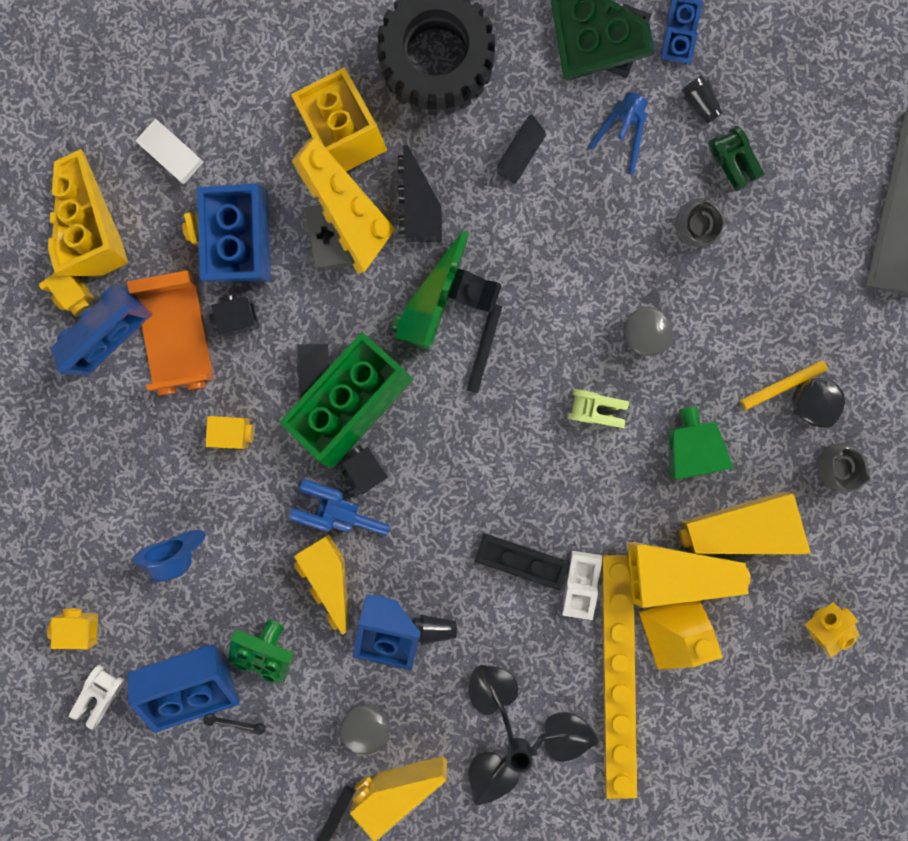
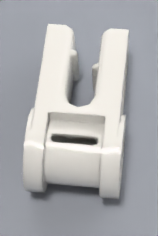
(103, 688)

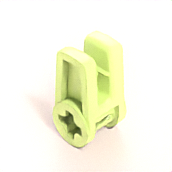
(585, 408)

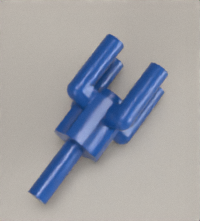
(333, 512)

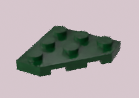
(598, 36)

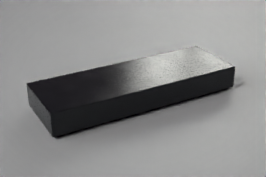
(522, 561)

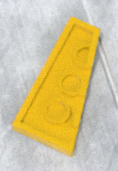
(353, 214)

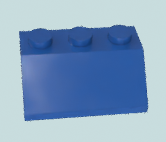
(234, 233)
(99, 332)
(182, 688)

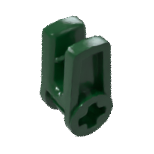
(740, 149)

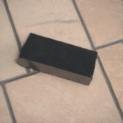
(521, 150)

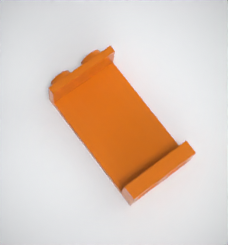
(174, 332)

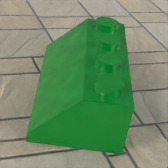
(346, 401)

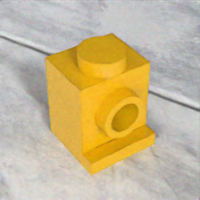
(68, 293)

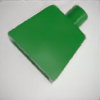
(696, 447)

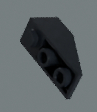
(421, 208)

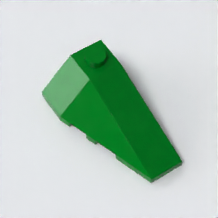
(424, 311)

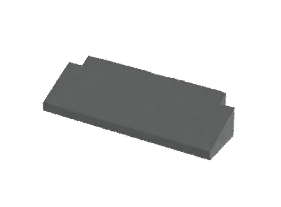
(890, 255)

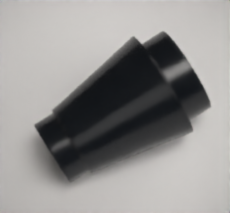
(702, 98)
(434, 629)

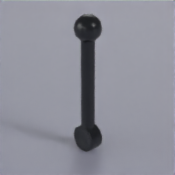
(210, 719)

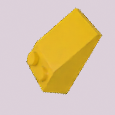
(340, 119)
(394, 793)

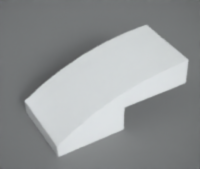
(169, 151)
(581, 585)

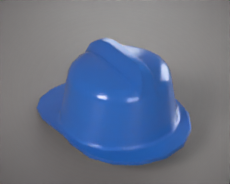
(171, 557)

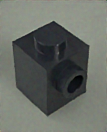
(233, 315)
(363, 469)

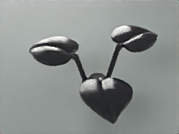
(493, 776)

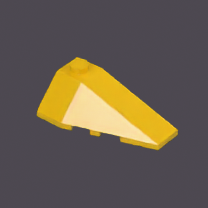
(83, 230)

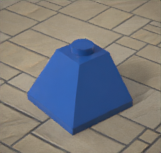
(386, 633)

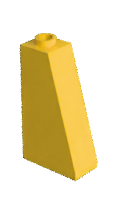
(753, 527)
(678, 576)

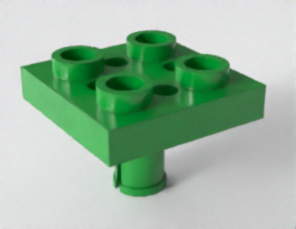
(261, 653)

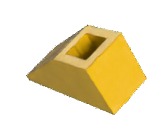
(326, 572)

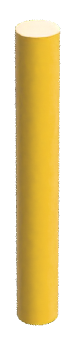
(784, 385)

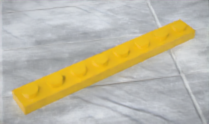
(619, 678)

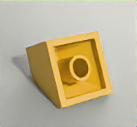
(680, 635)

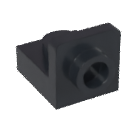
(474, 291)

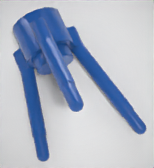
(630, 111)

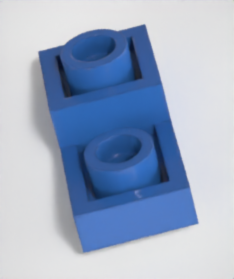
(681, 30)

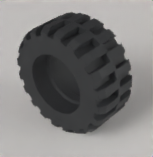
(436, 91)

